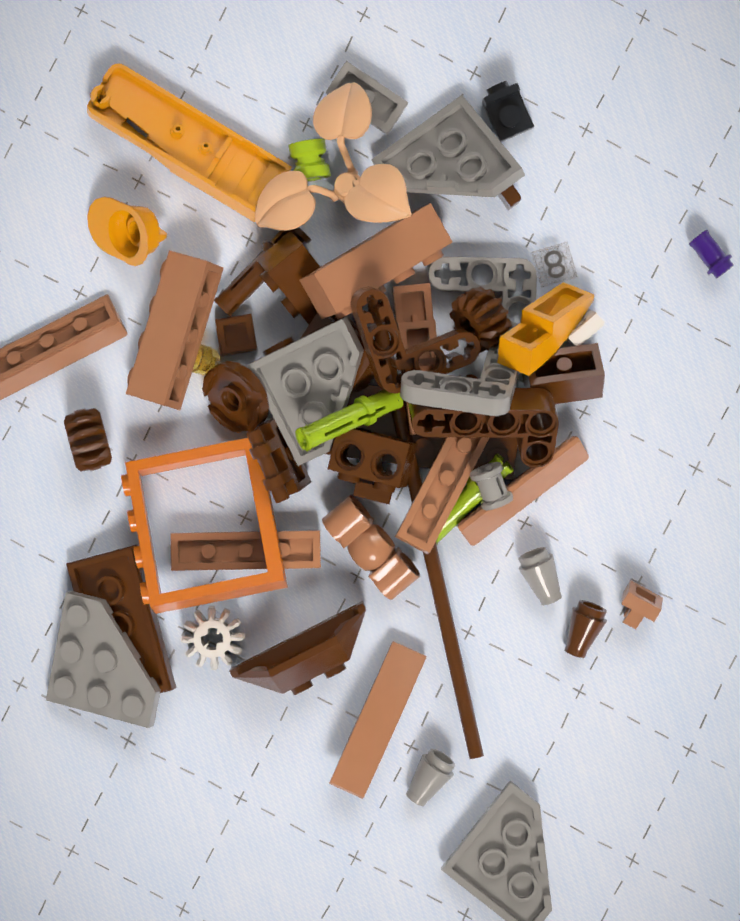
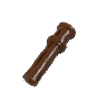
(249, 280)

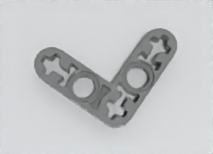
(500, 280)
(485, 396)

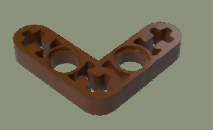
(406, 359)

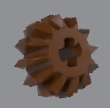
(481, 315)
(87, 439)

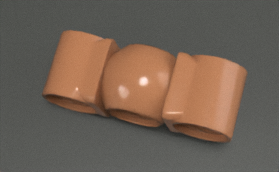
(371, 547)

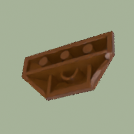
(305, 655)

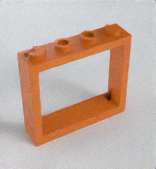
(144, 553)

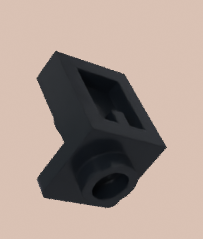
(507, 111)

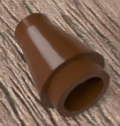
(584, 627)

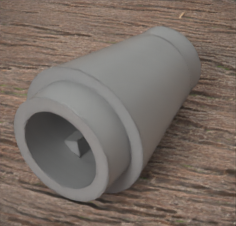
(541, 574)
(430, 776)

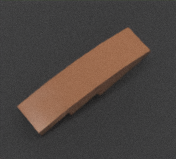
(415, 323)
(377, 720)

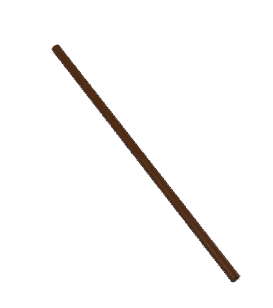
(437, 580)

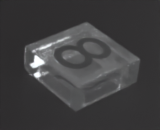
(554, 264)

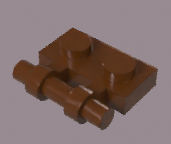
(276, 461)

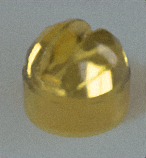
(205, 360)

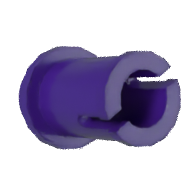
(711, 254)

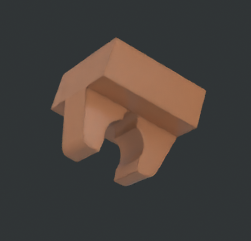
(640, 604)

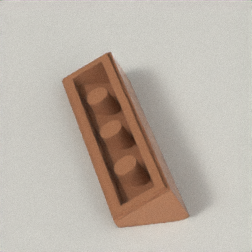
(59, 345)
(525, 490)

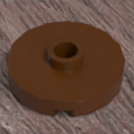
(235, 397)

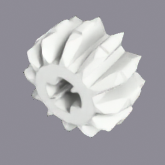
(222, 646)

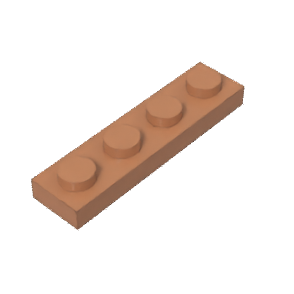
(440, 491)
(242, 550)

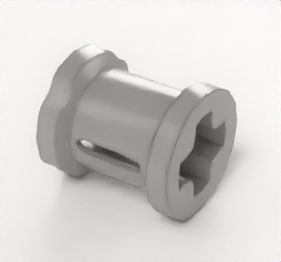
(491, 486)

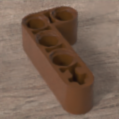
(529, 420)

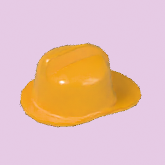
(124, 230)

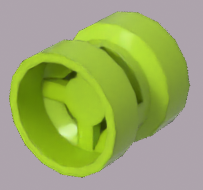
(309, 159)

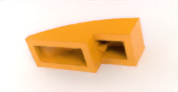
(543, 328)

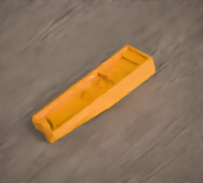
(184, 139)

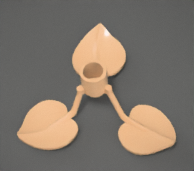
(373, 197)

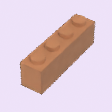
(377, 261)
(174, 330)

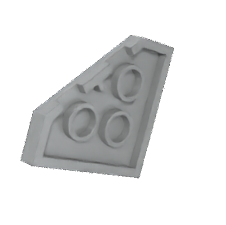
(453, 155)
(310, 381)
(99, 666)
(506, 858)

